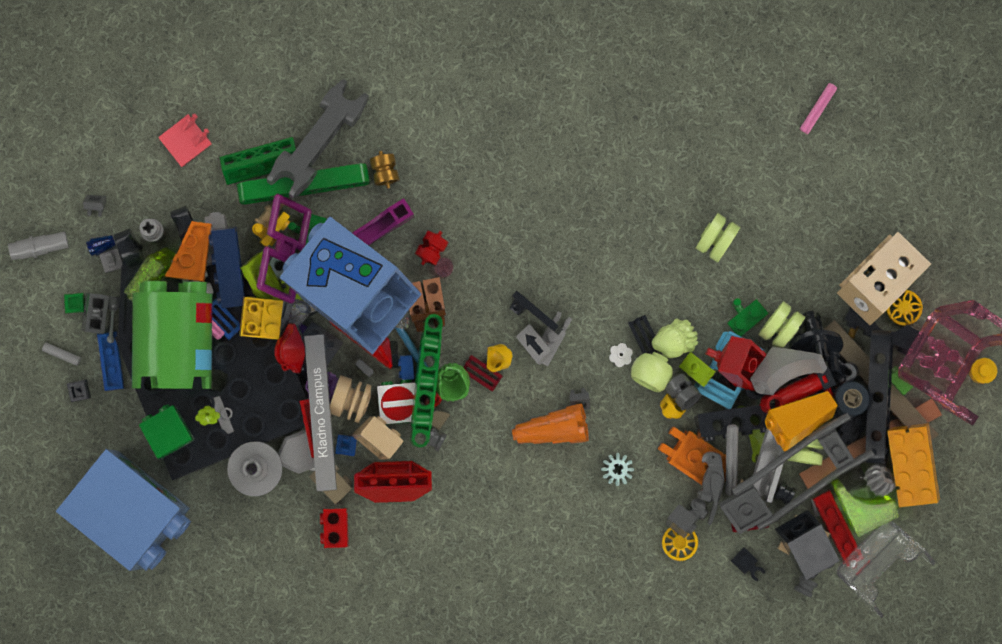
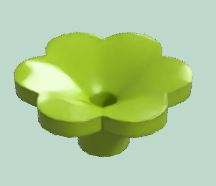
(207, 416)

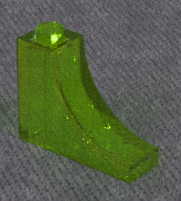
(152, 269)
(865, 513)

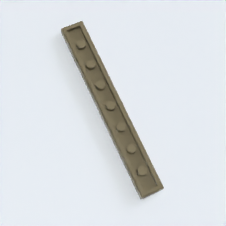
(900, 406)

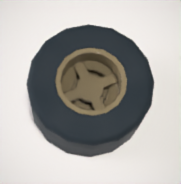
(857, 398)

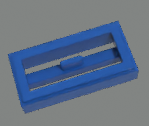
(233, 331)

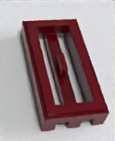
(495, 382)

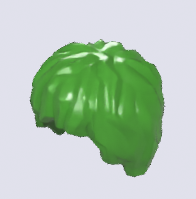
(452, 382)

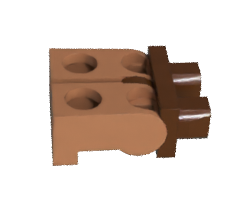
(431, 305)

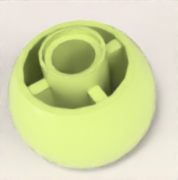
(652, 371)

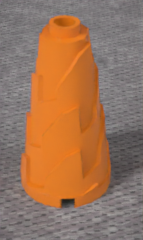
(556, 427)

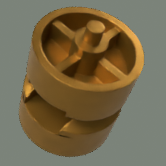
(384, 169)

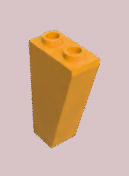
(800, 418)

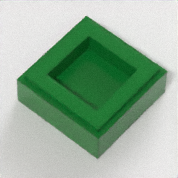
(74, 303)

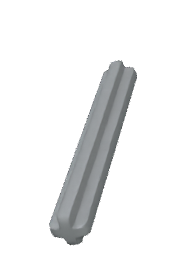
(731, 458)

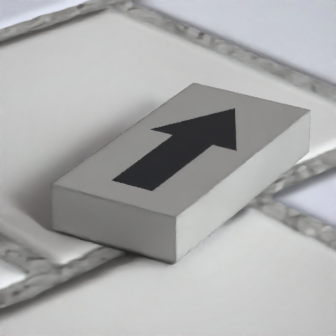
(534, 344)

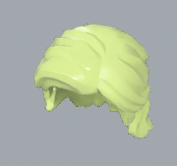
(675, 339)

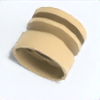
(350, 399)

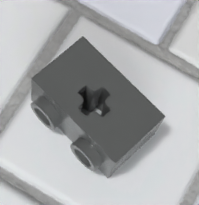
(95, 313)

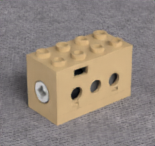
(893, 270)

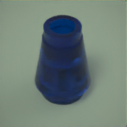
(100, 244)

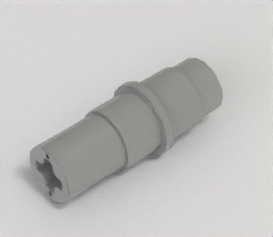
(152, 230)
(38, 245)

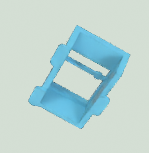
(715, 390)

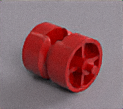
(431, 248)

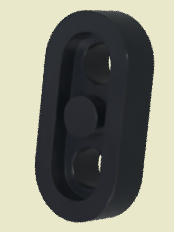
(844, 377)

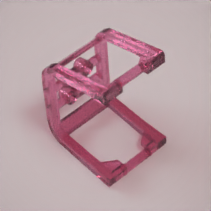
(944, 354)

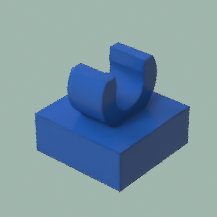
(346, 445)

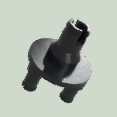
(819, 341)

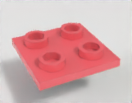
(185, 140)

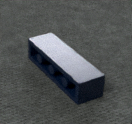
(228, 266)

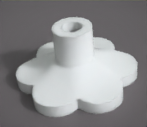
(615, 355)

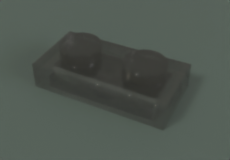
(851, 480)

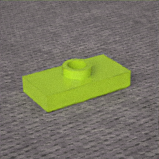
(697, 369)

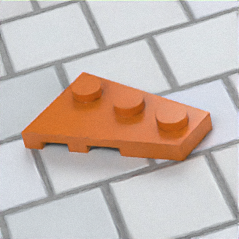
(192, 255)

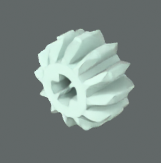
(623, 471)

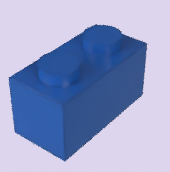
(407, 369)

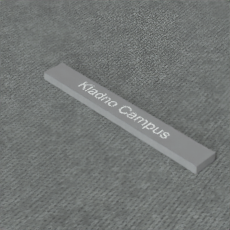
(320, 413)

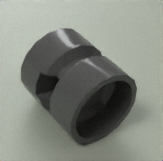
(681, 389)

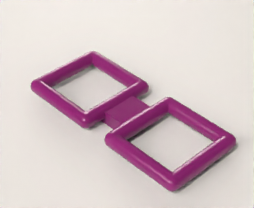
(284, 246)

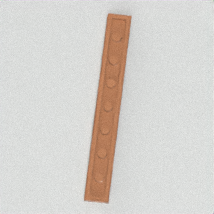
(815, 473)

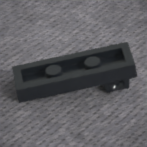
(520, 304)

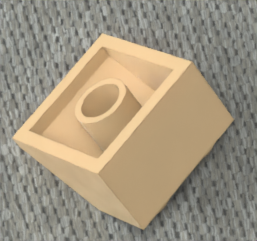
(378, 437)

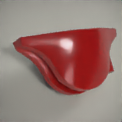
(290, 349)

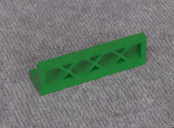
(258, 165)

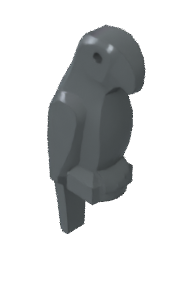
(712, 481)

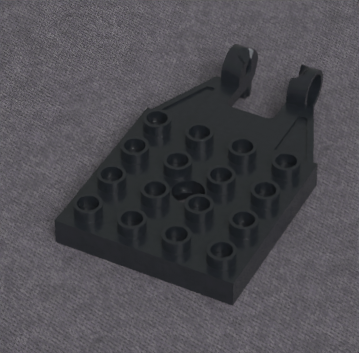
(256, 390)

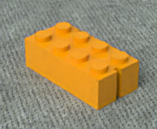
(913, 465)

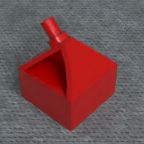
(738, 361)

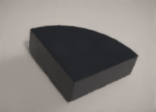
(394, 353)

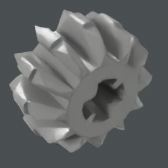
(880, 479)

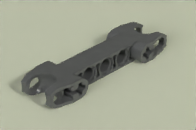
(299, 164)

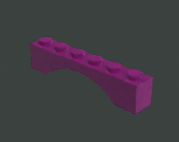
(385, 222)

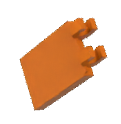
(688, 454)

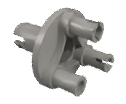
(268, 469)

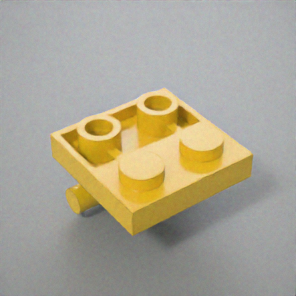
(261, 231)
(261, 317)

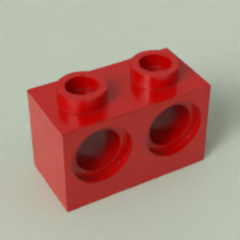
(340, 527)

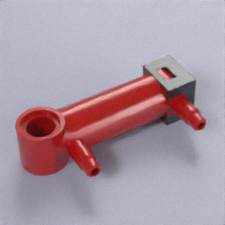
(800, 390)

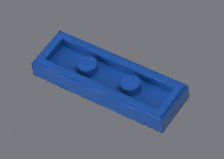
(110, 363)

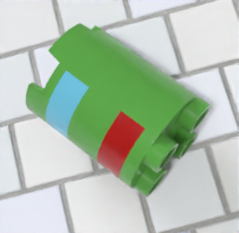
(172, 335)

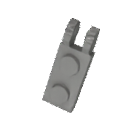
(553, 339)

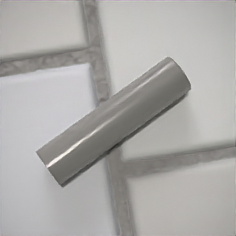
(61, 354)

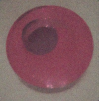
(444, 267)

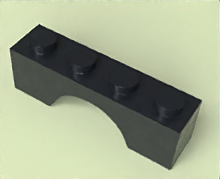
(902, 338)

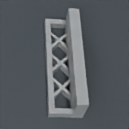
(769, 451)

